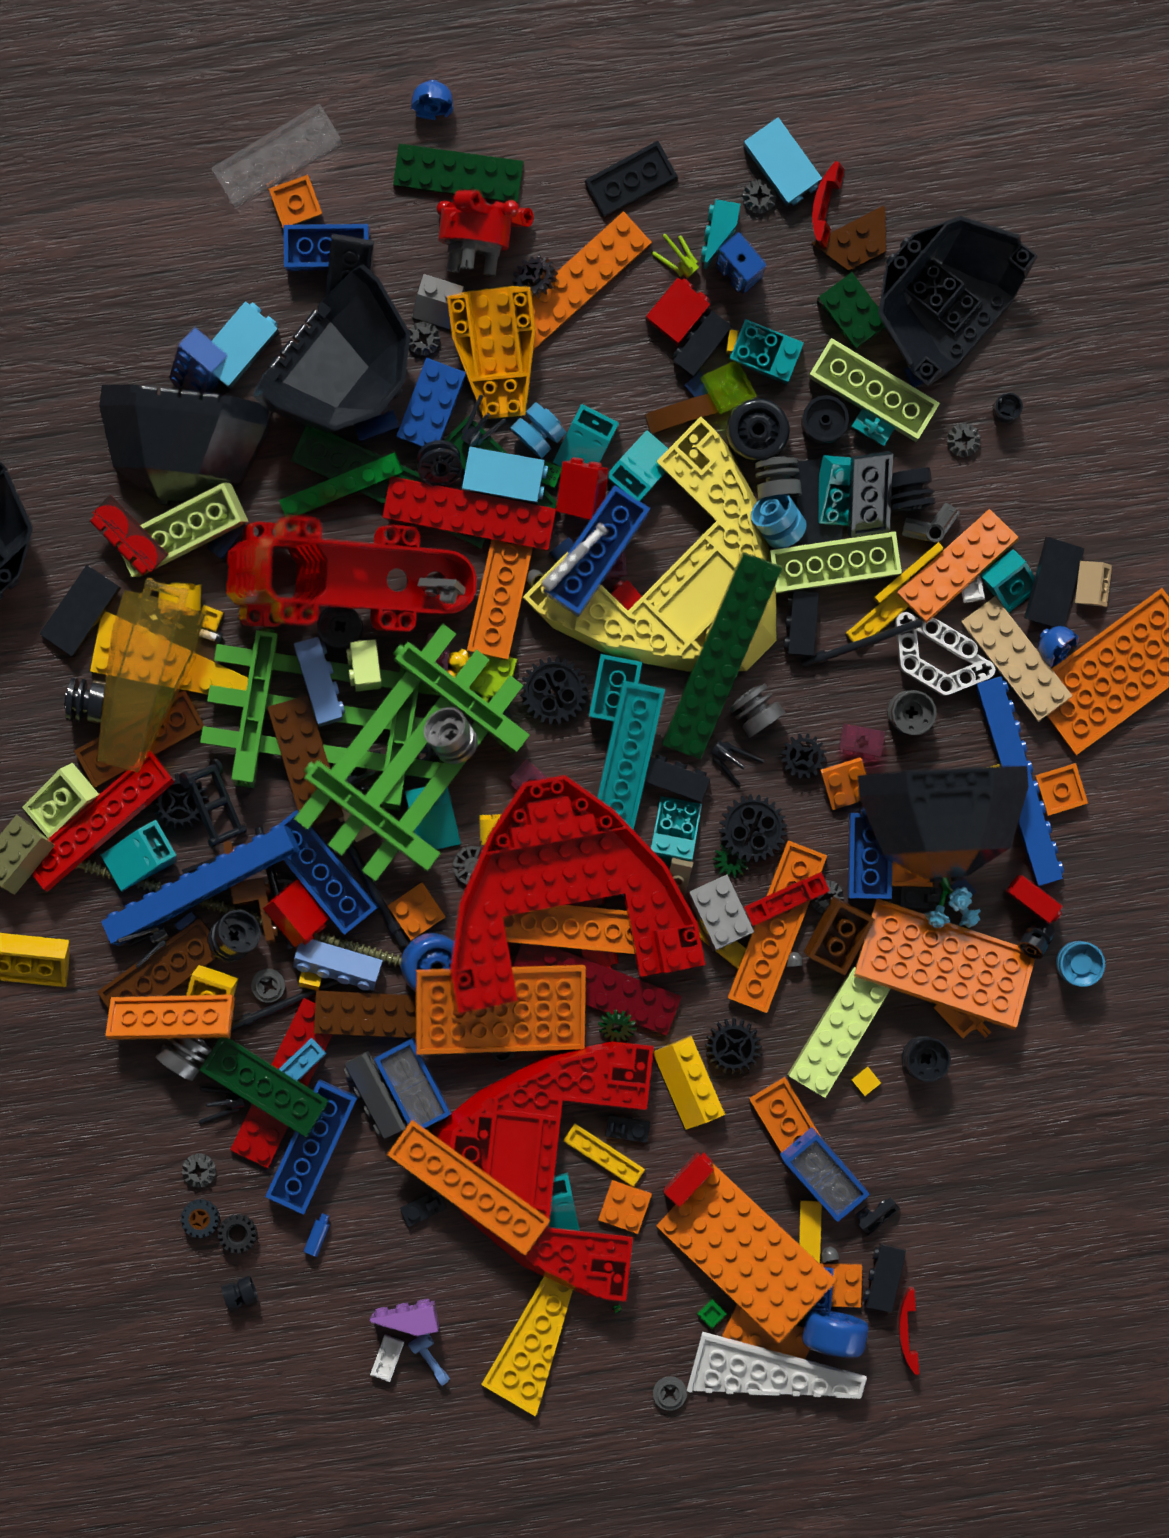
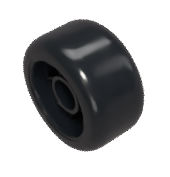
(755, 447)

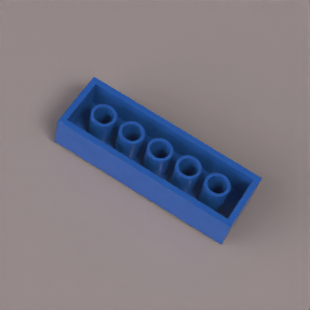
(622, 518)
(327, 878)
(308, 1156)

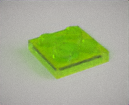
(728, 386)

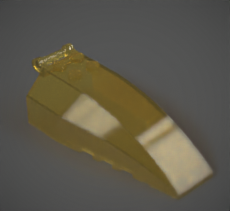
(146, 666)

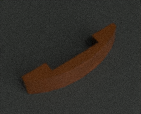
(680, 413)

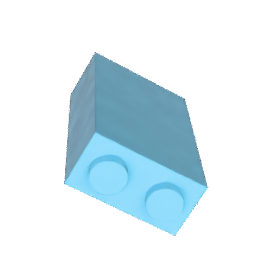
(783, 162)
(244, 340)
(504, 475)

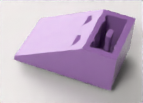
(411, 1319)

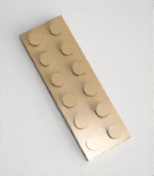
(1016, 659)

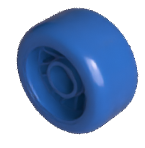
(425, 952)
(835, 1333)

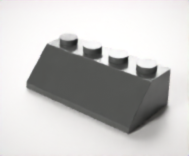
(376, 1095)

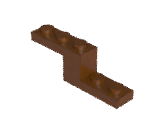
(253, 892)

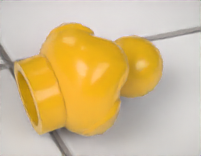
(457, 661)

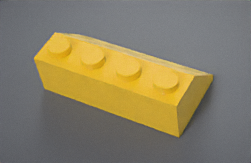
(34, 959)
(688, 1082)

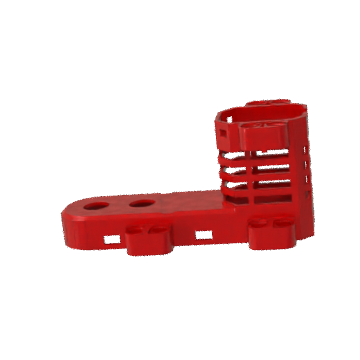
(341, 575)

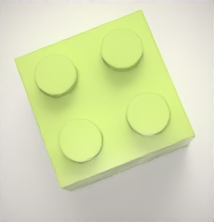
(365, 664)

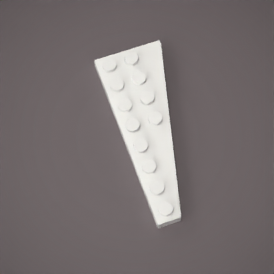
(746, 1368)

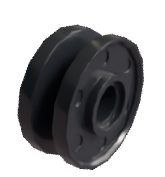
(439, 463)

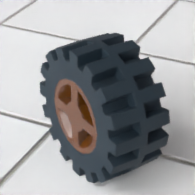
(193, 1222)

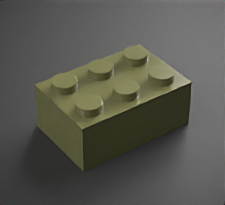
(20, 853)

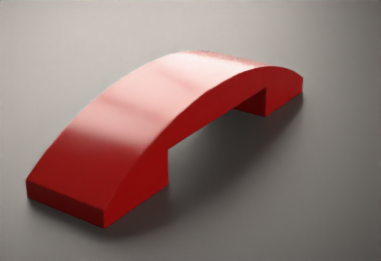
(831, 180)
(786, 898)
(907, 1304)

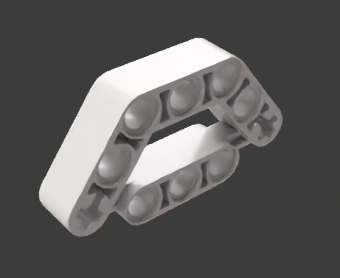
(956, 648)

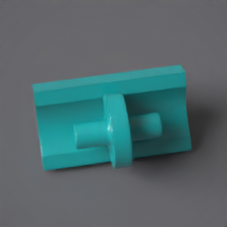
(873, 427)

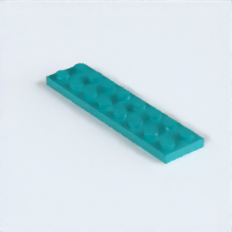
(630, 748)

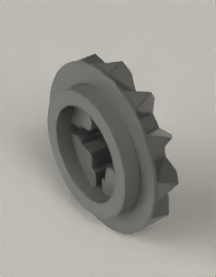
(752, 202)
(432, 341)
(957, 447)
(821, 905)
(258, 987)
(204, 1162)
(669, 1403)

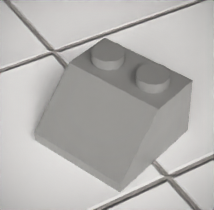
(432, 301)

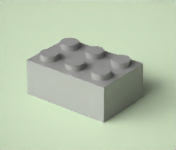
(719, 913)

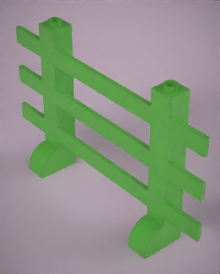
(256, 699)
(366, 809)

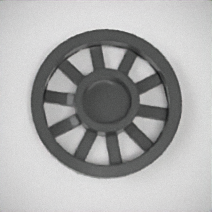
(469, 863)

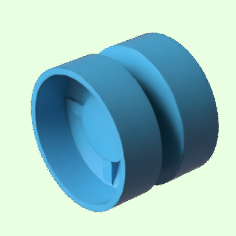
(543, 425)
(778, 520)
(1080, 963)

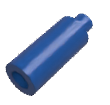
(317, 1235)

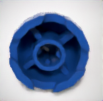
(432, 99)
(1056, 644)

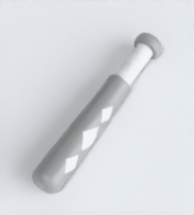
(571, 560)

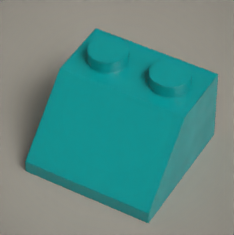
(1009, 580)

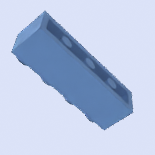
(318, 681)
(338, 964)

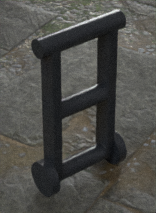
(188, 781)

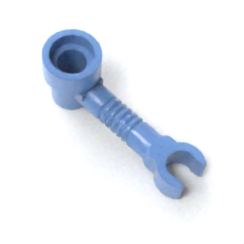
(420, 1345)

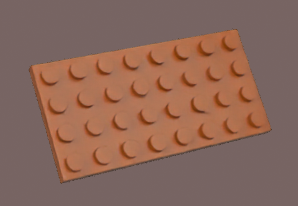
(1114, 673)
(945, 965)
(543, 1018)
(747, 1254)

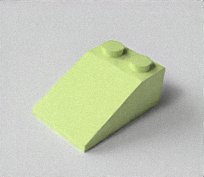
(60, 799)

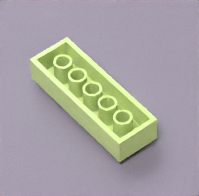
(873, 389)
(194, 523)
(837, 562)
(837, 1033)

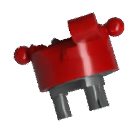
(478, 227)

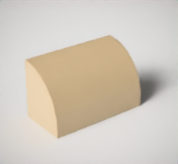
(1093, 583)

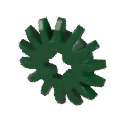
(733, 869)
(619, 1019)

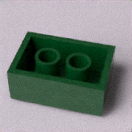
(852, 311)

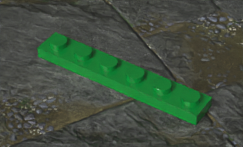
(341, 485)

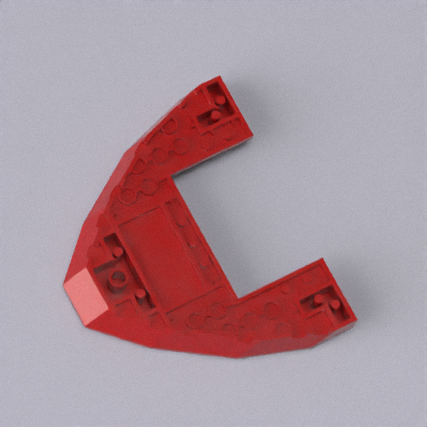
(560, 850)
(514, 1137)

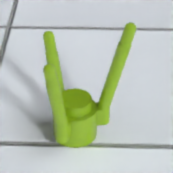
(687, 265)

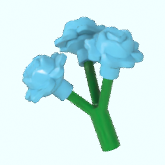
(959, 900)

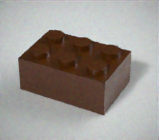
(839, 935)

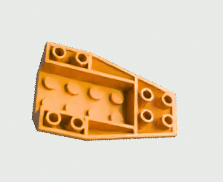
(496, 345)

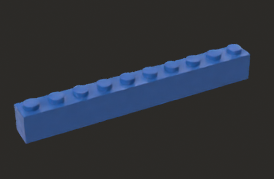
(1011, 752)
(201, 884)

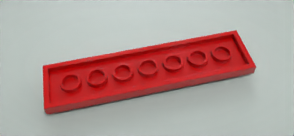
(469, 513)
(102, 820)
(260, 1131)

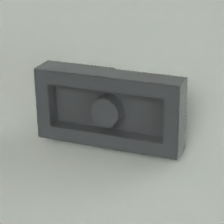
(446, 588)

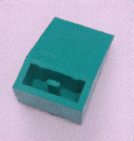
(723, 225)
(766, 351)
(587, 437)
(637, 469)
(834, 490)
(675, 829)
(139, 856)
(563, 1209)

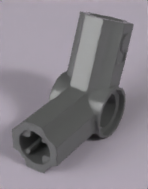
(942, 521)

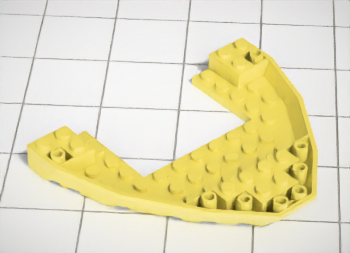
(678, 610)

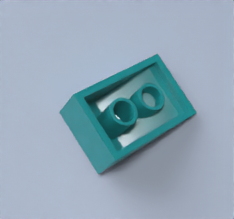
(439, 824)

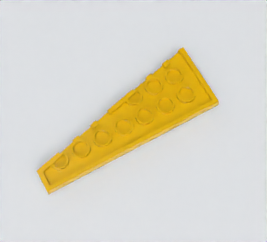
(200, 677)
(527, 1354)

